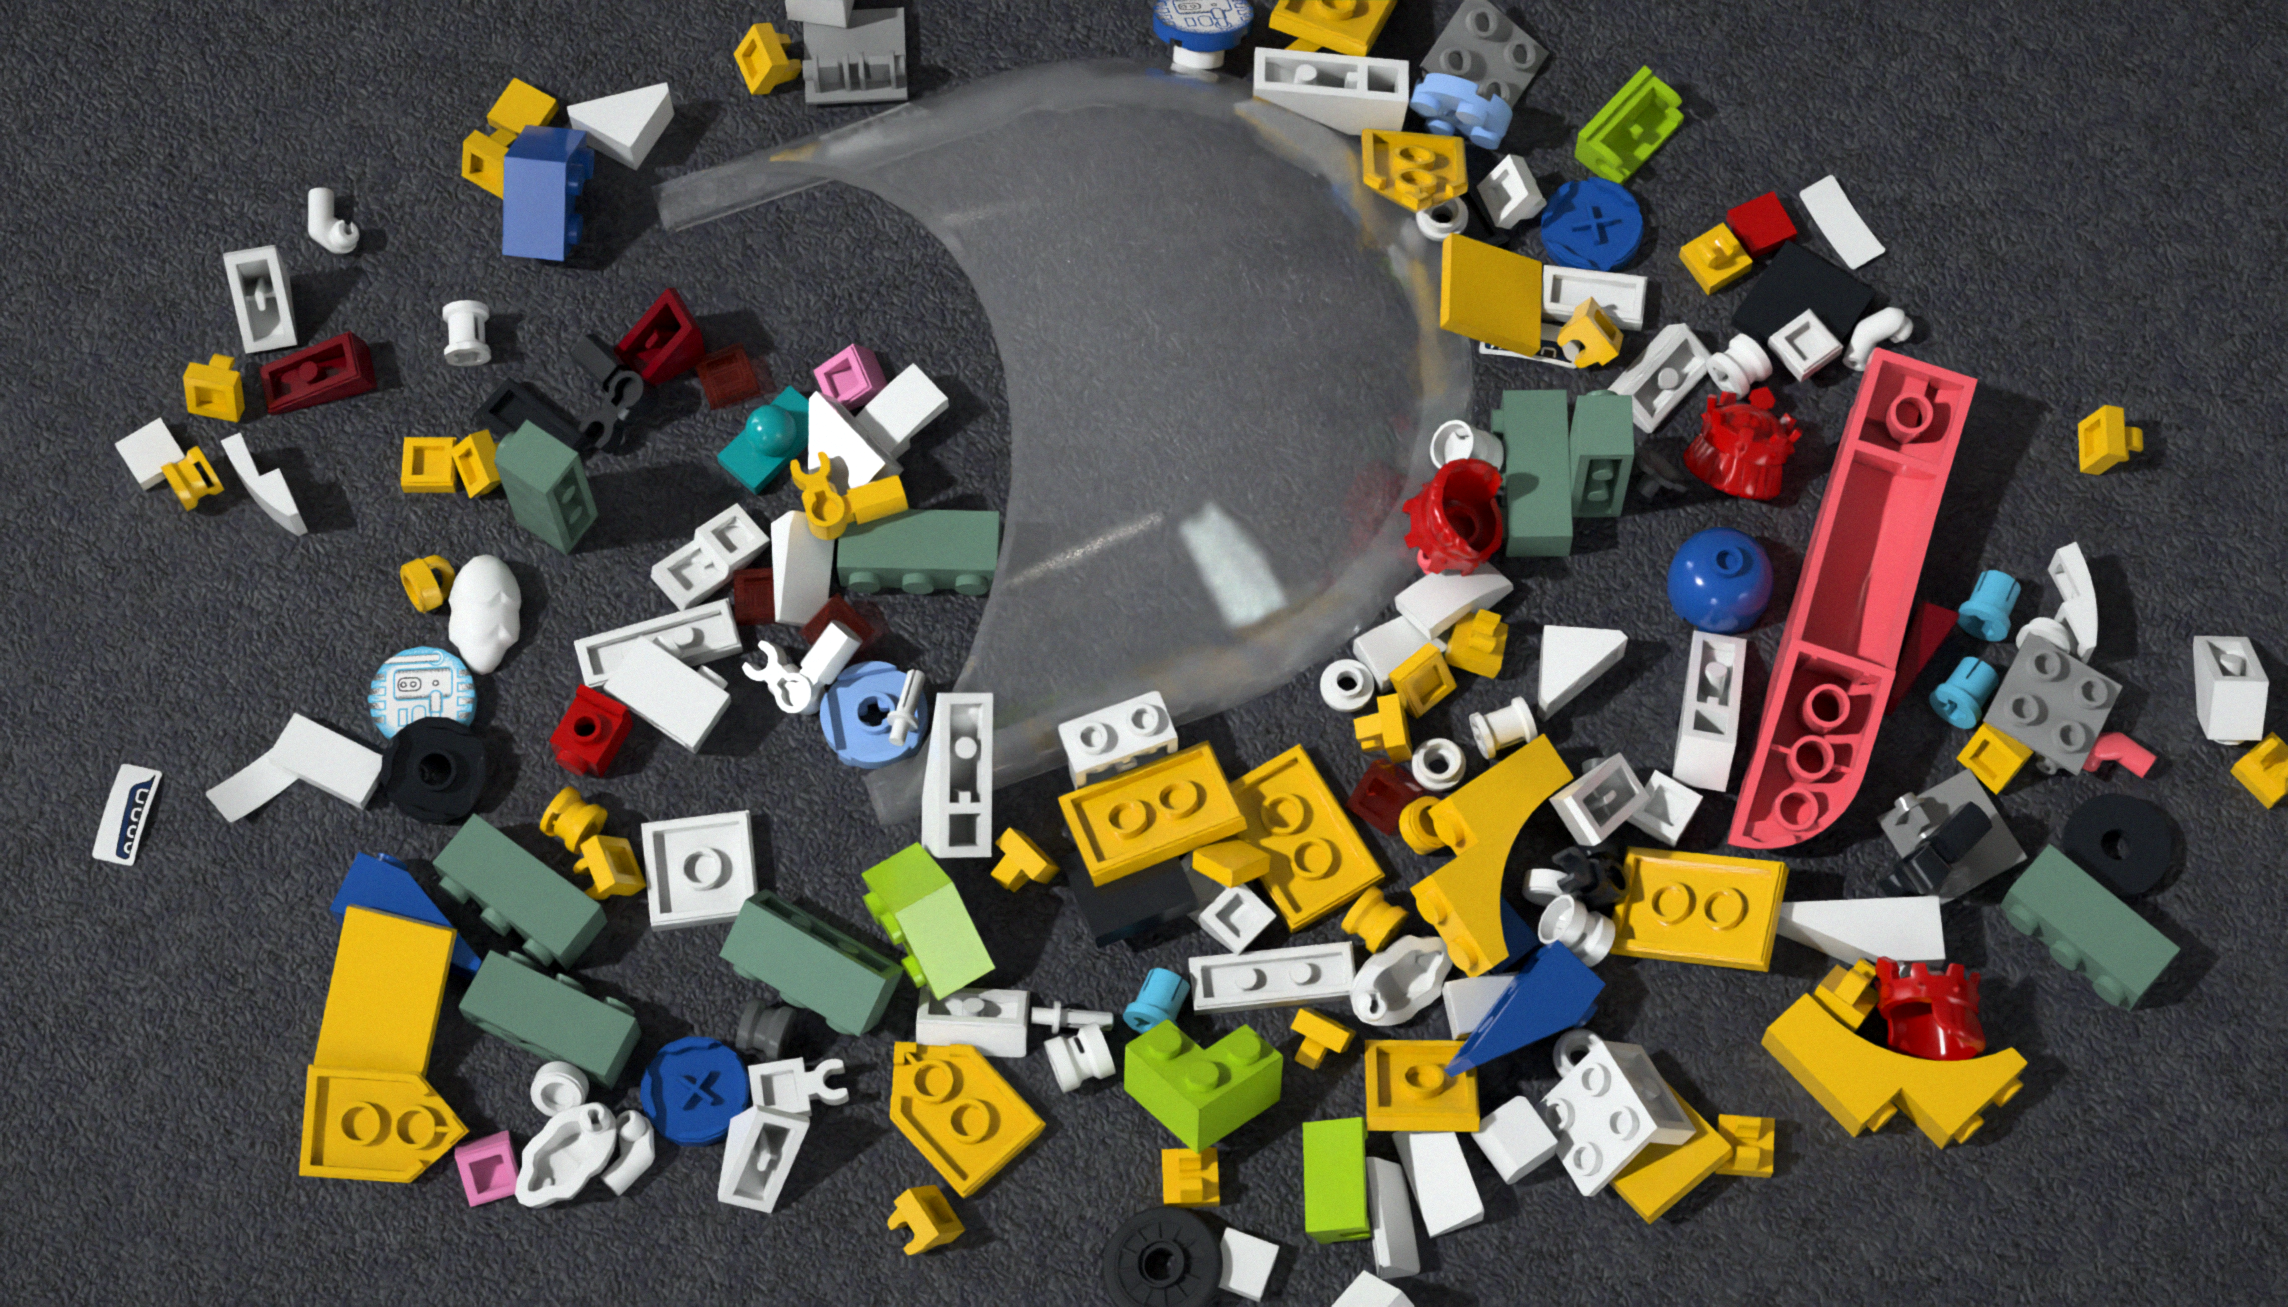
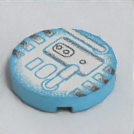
(421, 685)

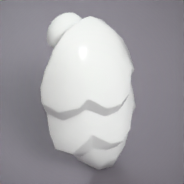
(484, 612)
(1400, 980)
(566, 1155)

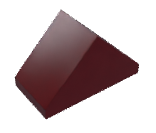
(663, 340)

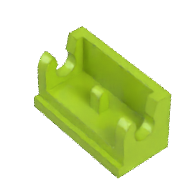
(1629, 128)
(1335, 1180)

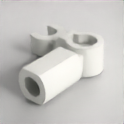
(803, 689)

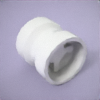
(1462, 440)
(1582, 932)
(1079, 1057)

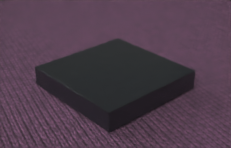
(1794, 285)
(1130, 902)

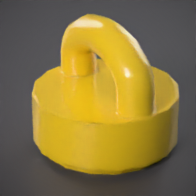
(422, 585)
(1418, 826)

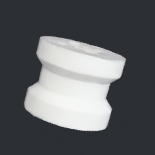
(1739, 366)

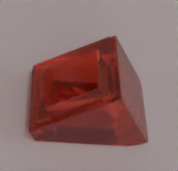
(1383, 795)

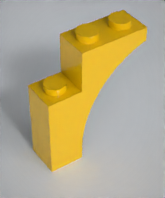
(1480, 828)
(1863, 1080)

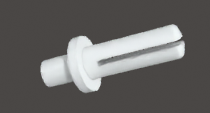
(903, 718)
(1071, 1018)

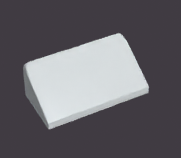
(1663, 375)
(986, 1018)
(1439, 1179)
(1390, 1219)

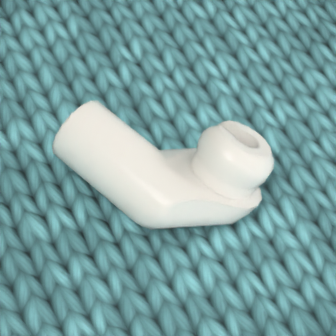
(326, 228)
(1884, 324)
(636, 1151)

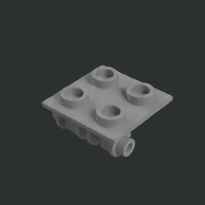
(1486, 50)
(856, 61)
(2052, 705)
(1921, 815)

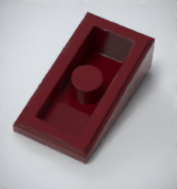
(318, 374)
(1926, 636)

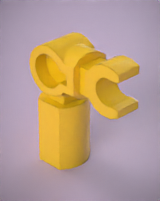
(830, 513)

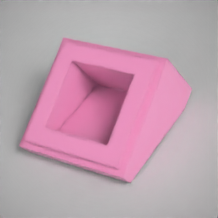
(852, 377)
(488, 1167)

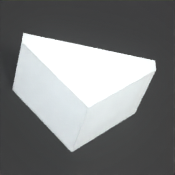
(625, 123)
(261, 298)
(1572, 661)
(1600, 800)
(759, 1156)

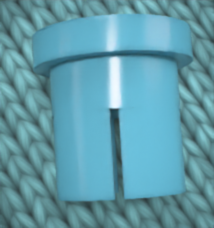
(1990, 606)
(1964, 693)
(1157, 1001)

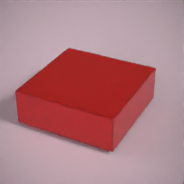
(1761, 225)

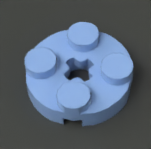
(1454, 108)
(848, 699)

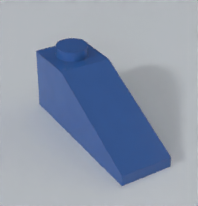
(388, 887)
(1541, 1000)

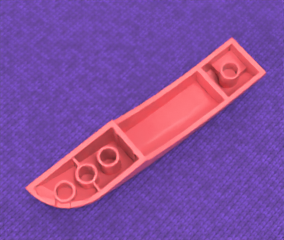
(1851, 602)

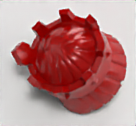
(1742, 445)
(1457, 516)
(1930, 1011)

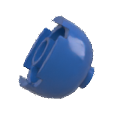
(1721, 580)

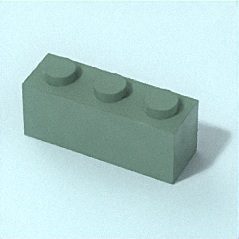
(1600, 453)
(1535, 472)
(545, 486)
(921, 552)
(518, 894)
(2088, 928)
(811, 963)
(551, 1017)

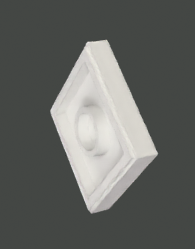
(698, 869)

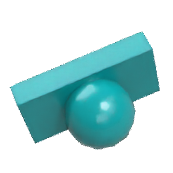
(769, 441)

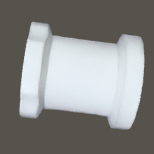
(466, 333)
(1503, 727)

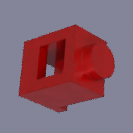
(596, 751)

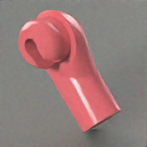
(2121, 749)

